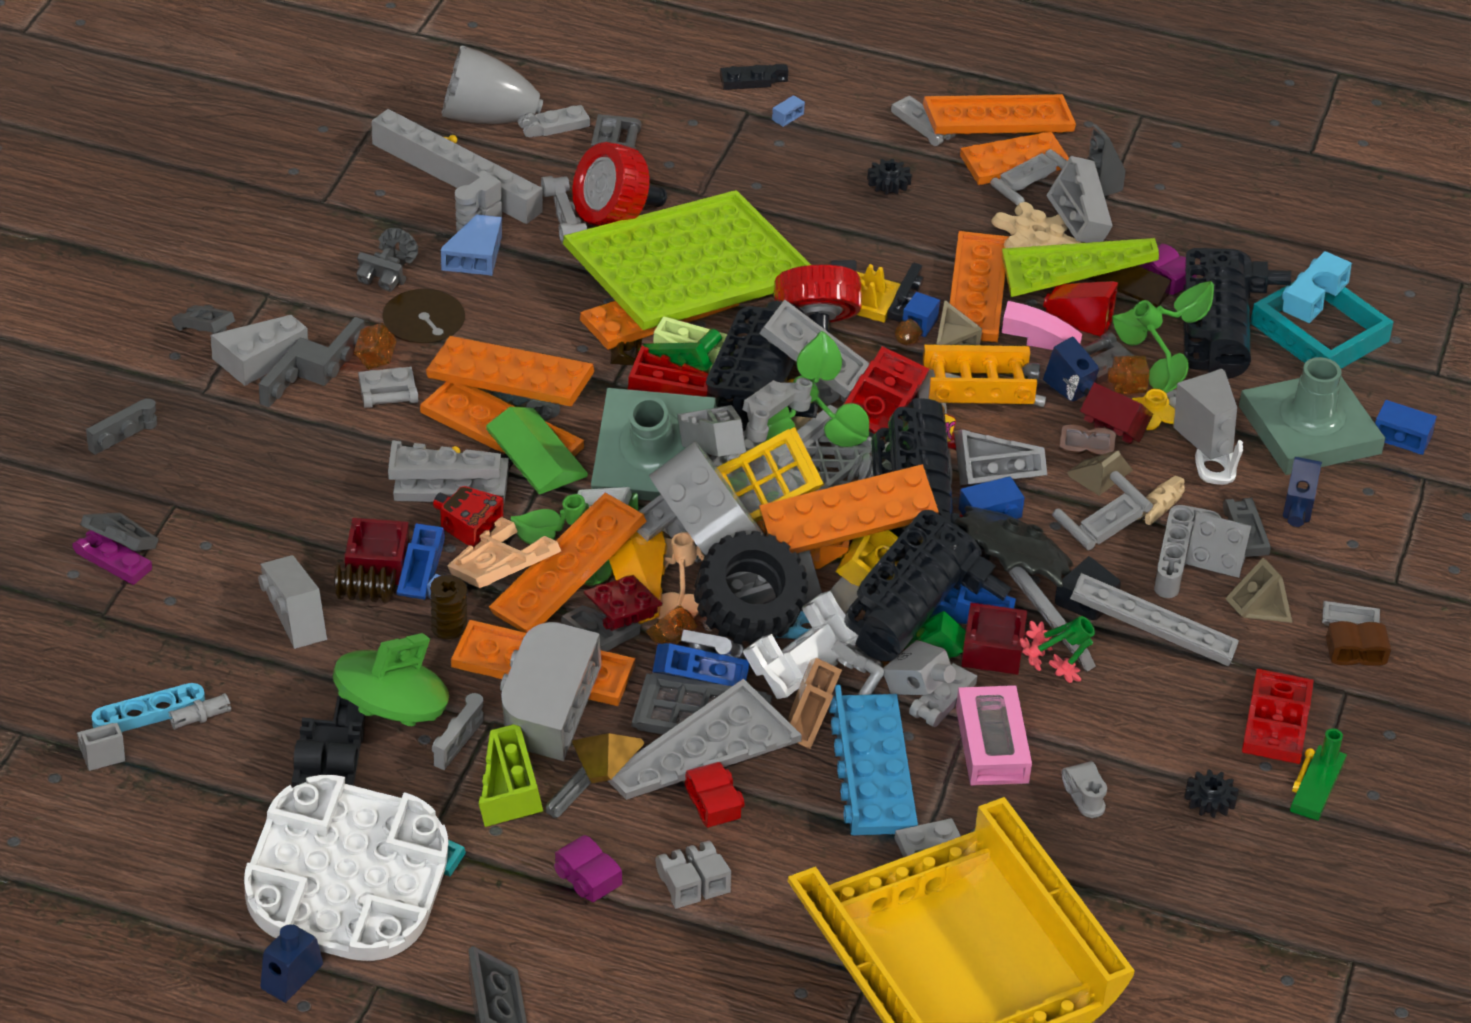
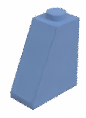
(473, 247)

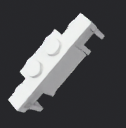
(786, 667)

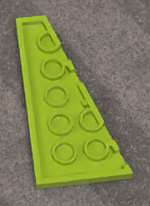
(1053, 265)

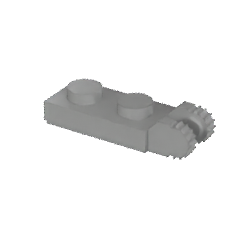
(554, 121)

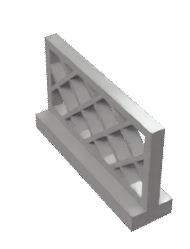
(813, 433)

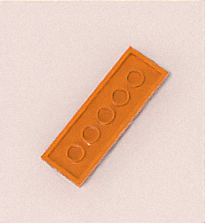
(999, 114)
(979, 280)
(613, 325)
(510, 371)
(471, 409)
(849, 510)
(583, 551)
(489, 649)

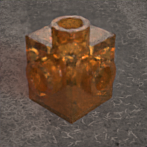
(375, 346)
(1129, 374)

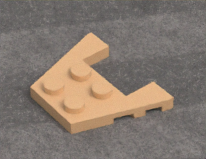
(495, 560)

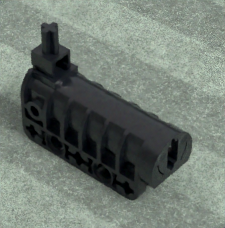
(1227, 324)
(752, 364)
(917, 438)
(924, 576)

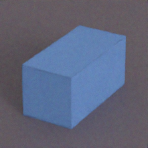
(788, 111)

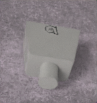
(919, 670)

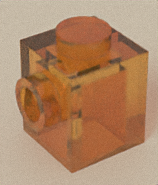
(671, 625)

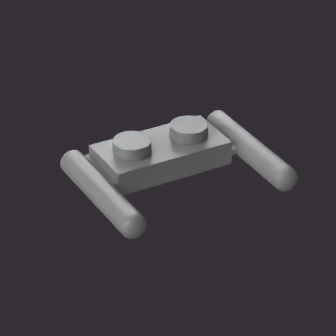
(1027, 173)
(1109, 518)

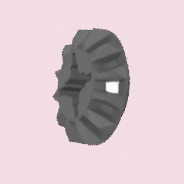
(408, 246)

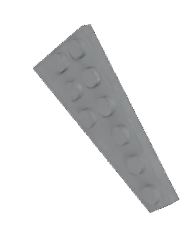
(723, 731)

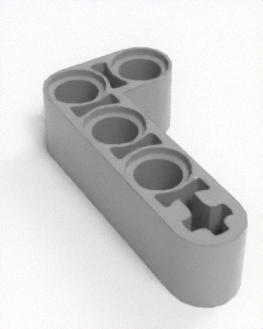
(1175, 548)

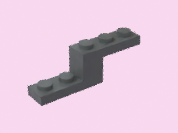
(310, 362)

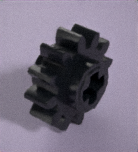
(889, 176)
(1211, 793)

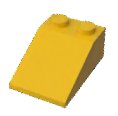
(864, 555)

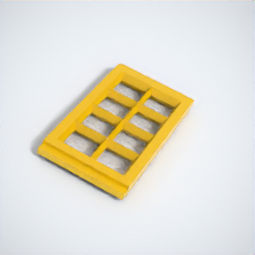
(772, 472)

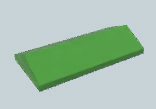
(535, 449)

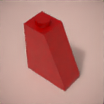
(1084, 305)

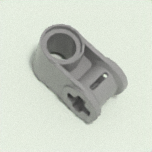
(1085, 788)

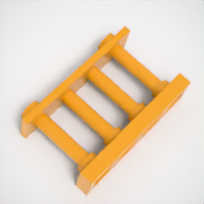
(979, 359)

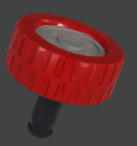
(613, 185)
(821, 292)

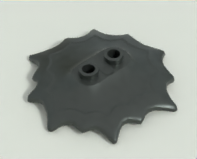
(1016, 543)

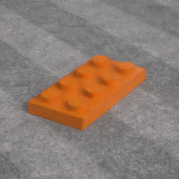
(995, 158)

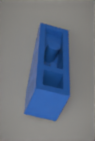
(699, 665)

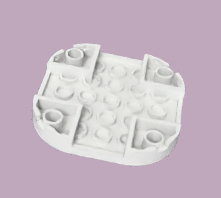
(347, 867)

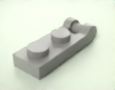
(915, 115)
(943, 699)
(458, 731)

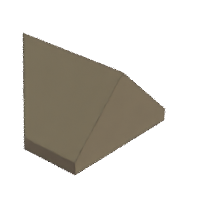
(957, 328)
(1096, 471)
(1261, 595)

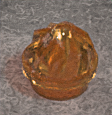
(908, 332)

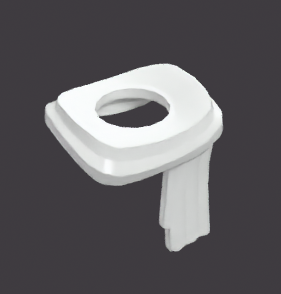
(1228, 461)

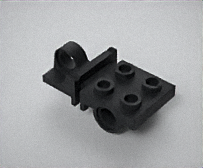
(330, 745)

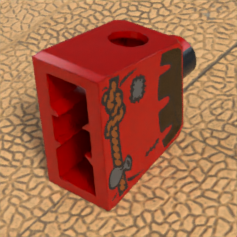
(468, 513)

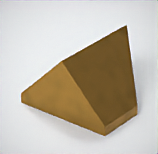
(605, 754)

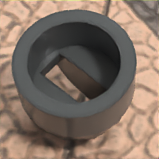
(1032, 371)

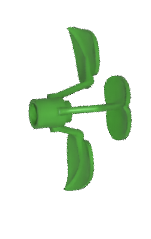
(1135, 324)
(824, 361)
(547, 521)

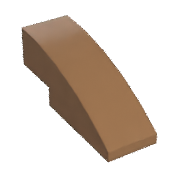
(813, 699)

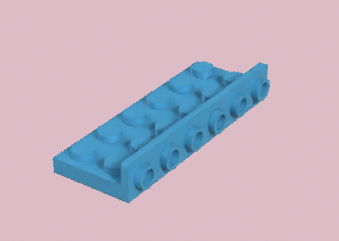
(872, 763)

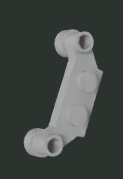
(565, 210)
(772, 400)

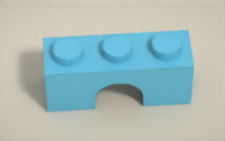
(1307, 294)

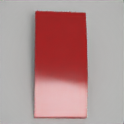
(886, 385)
(1278, 716)

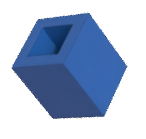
(923, 311)

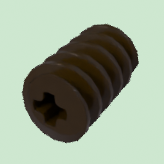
(364, 583)
(448, 606)

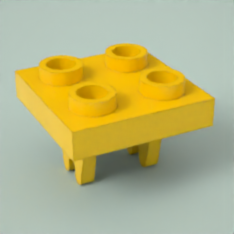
(876, 294)

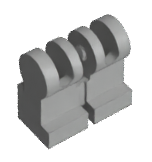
(478, 198)
(702, 874)

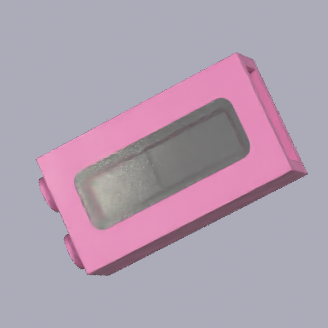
(993, 735)

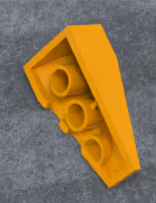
(643, 561)

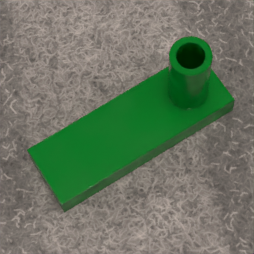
(689, 353)
(1320, 777)

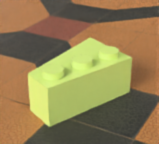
(676, 331)

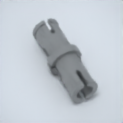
(199, 711)

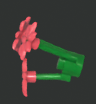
(1076, 632)

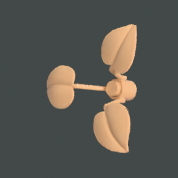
(683, 551)

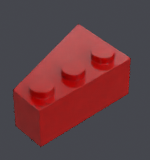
(660, 375)

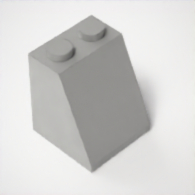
(1207, 413)

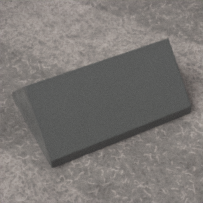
(494, 989)

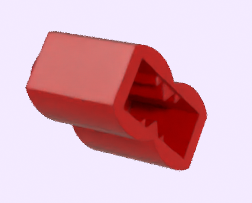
(714, 794)

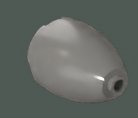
(487, 91)

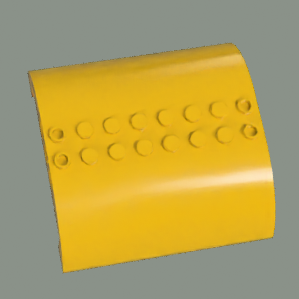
(970, 932)

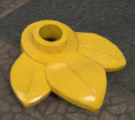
(1158, 404)

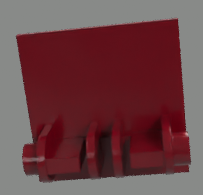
(624, 602)

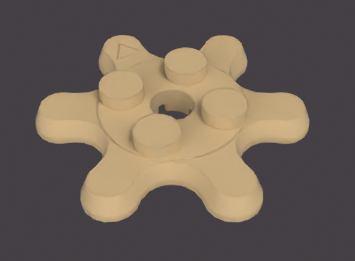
(1032, 228)

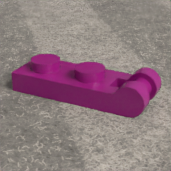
(112, 557)

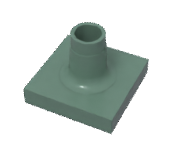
(1312, 418)
(639, 437)

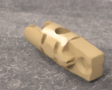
(1164, 498)

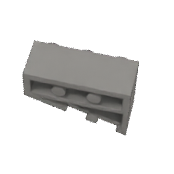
(1081, 201)
(990, 458)

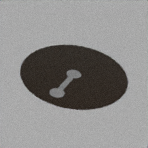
(423, 315)

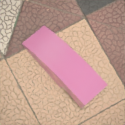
(1039, 326)

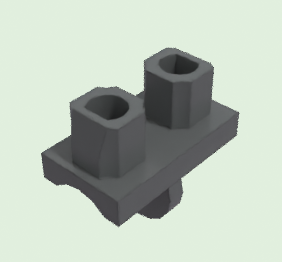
(383, 266)

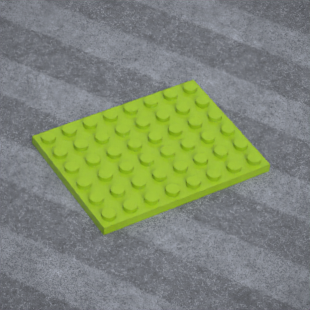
(686, 258)

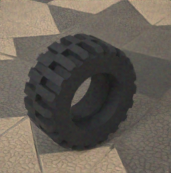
(759, 556)

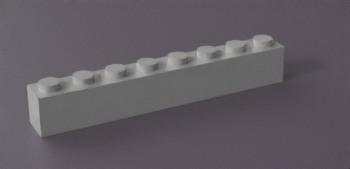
(453, 163)

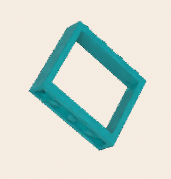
(1306, 347)

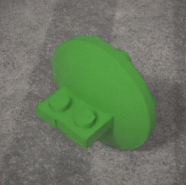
(392, 681)

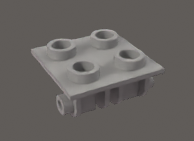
(1218, 544)

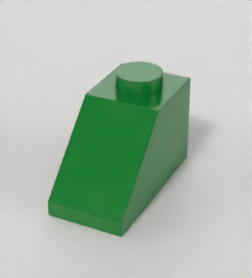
(942, 632)

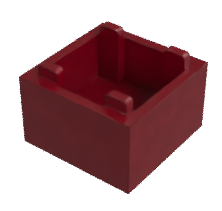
(1116, 413)
(377, 545)
(994, 638)

